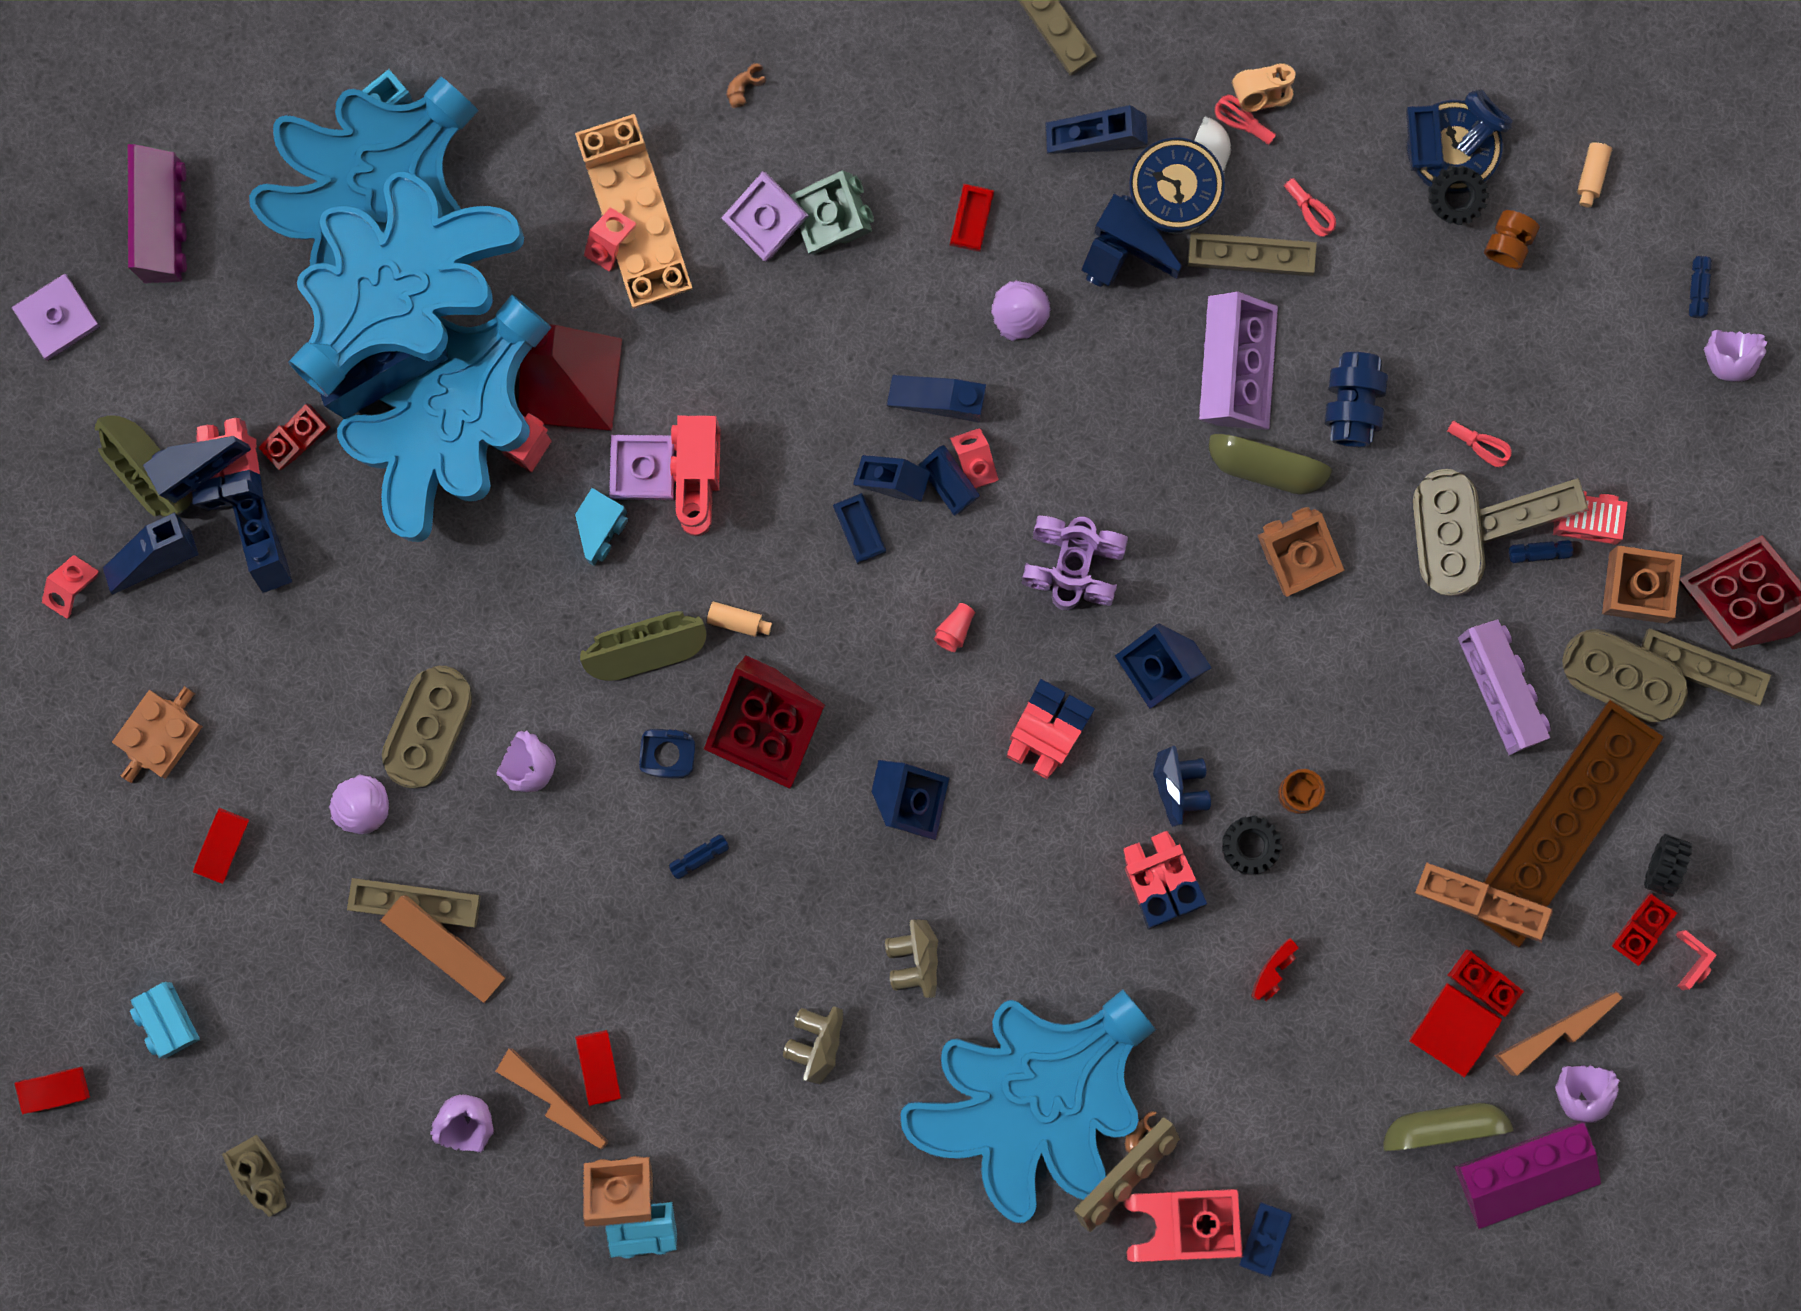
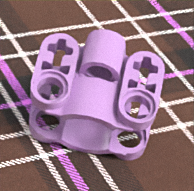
(1053, 531)

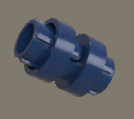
(1356, 421)

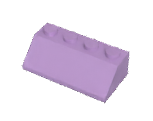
(1238, 361)
(1504, 687)

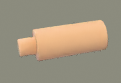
(1593, 173)
(737, 620)

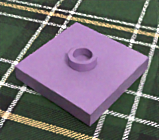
(765, 216)
(55, 317)
(641, 467)

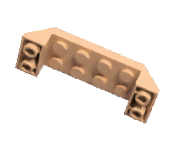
(627, 183)

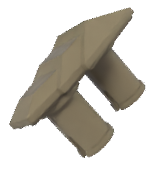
(923, 946)
(822, 1056)
(256, 1175)

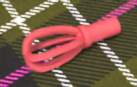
(1250, 124)
(1306, 199)
(1471, 437)

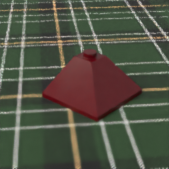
(571, 379)
(1748, 595)
(764, 722)

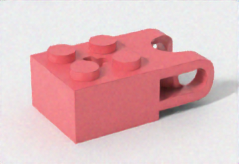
(695, 470)
(1177, 1229)

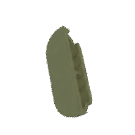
(126, 450)
(1267, 464)
(644, 646)
(1446, 1126)

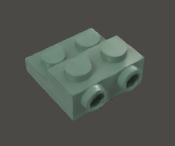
(833, 212)

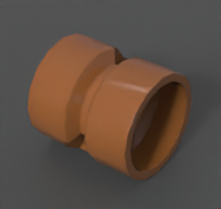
(1513, 236)
(1301, 791)

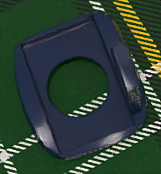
(1491, 120)
(652, 739)

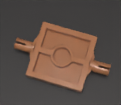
(157, 734)

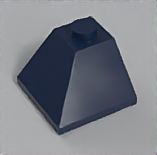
(1162, 663)
(909, 797)

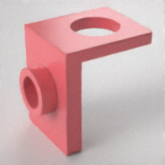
(603, 243)
(975, 458)
(68, 582)
(1700, 969)

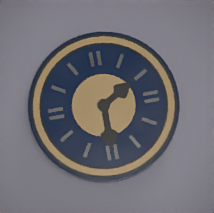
(1455, 123)
(1176, 184)

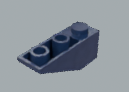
(261, 545)
(150, 552)

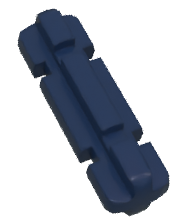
(1700, 287)
(1540, 551)
(698, 856)

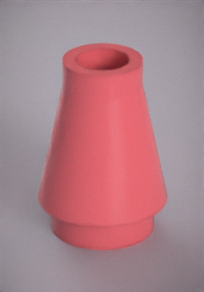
(954, 628)

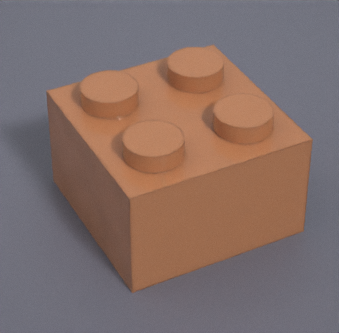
(1642, 584)

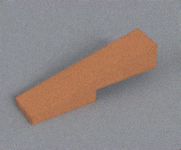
(1484, 902)
(443, 948)
(1571, 1027)
(560, 1111)

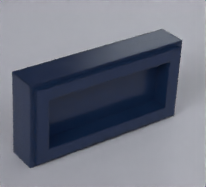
(1424, 138)
(949, 480)
(859, 528)

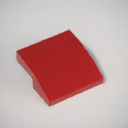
(1455, 1030)

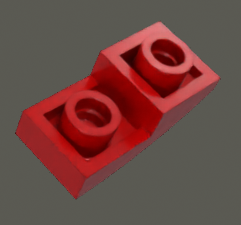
(295, 437)
(221, 845)
(1643, 929)
(1268, 978)
(1485, 983)
(598, 1067)
(52, 1090)

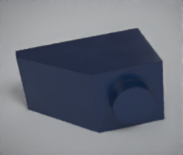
(1104, 261)
(892, 477)

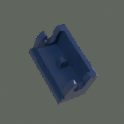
(1265, 1239)

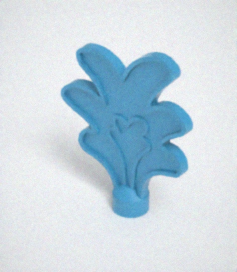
(359, 159)
(396, 281)
(448, 420)
(1035, 1097)

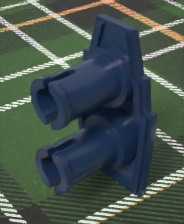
(1169, 776)

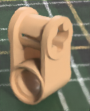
(1262, 89)

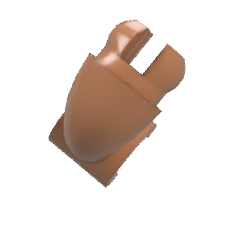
(736, 88)
(1136, 1136)

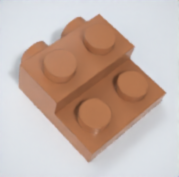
(1300, 550)
(617, 1191)

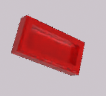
(971, 217)

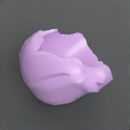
(1020, 310)
(1735, 355)
(526, 752)
(359, 805)
(1596, 1085)
(452, 1129)

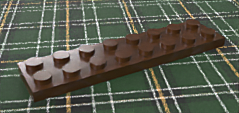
(1572, 810)

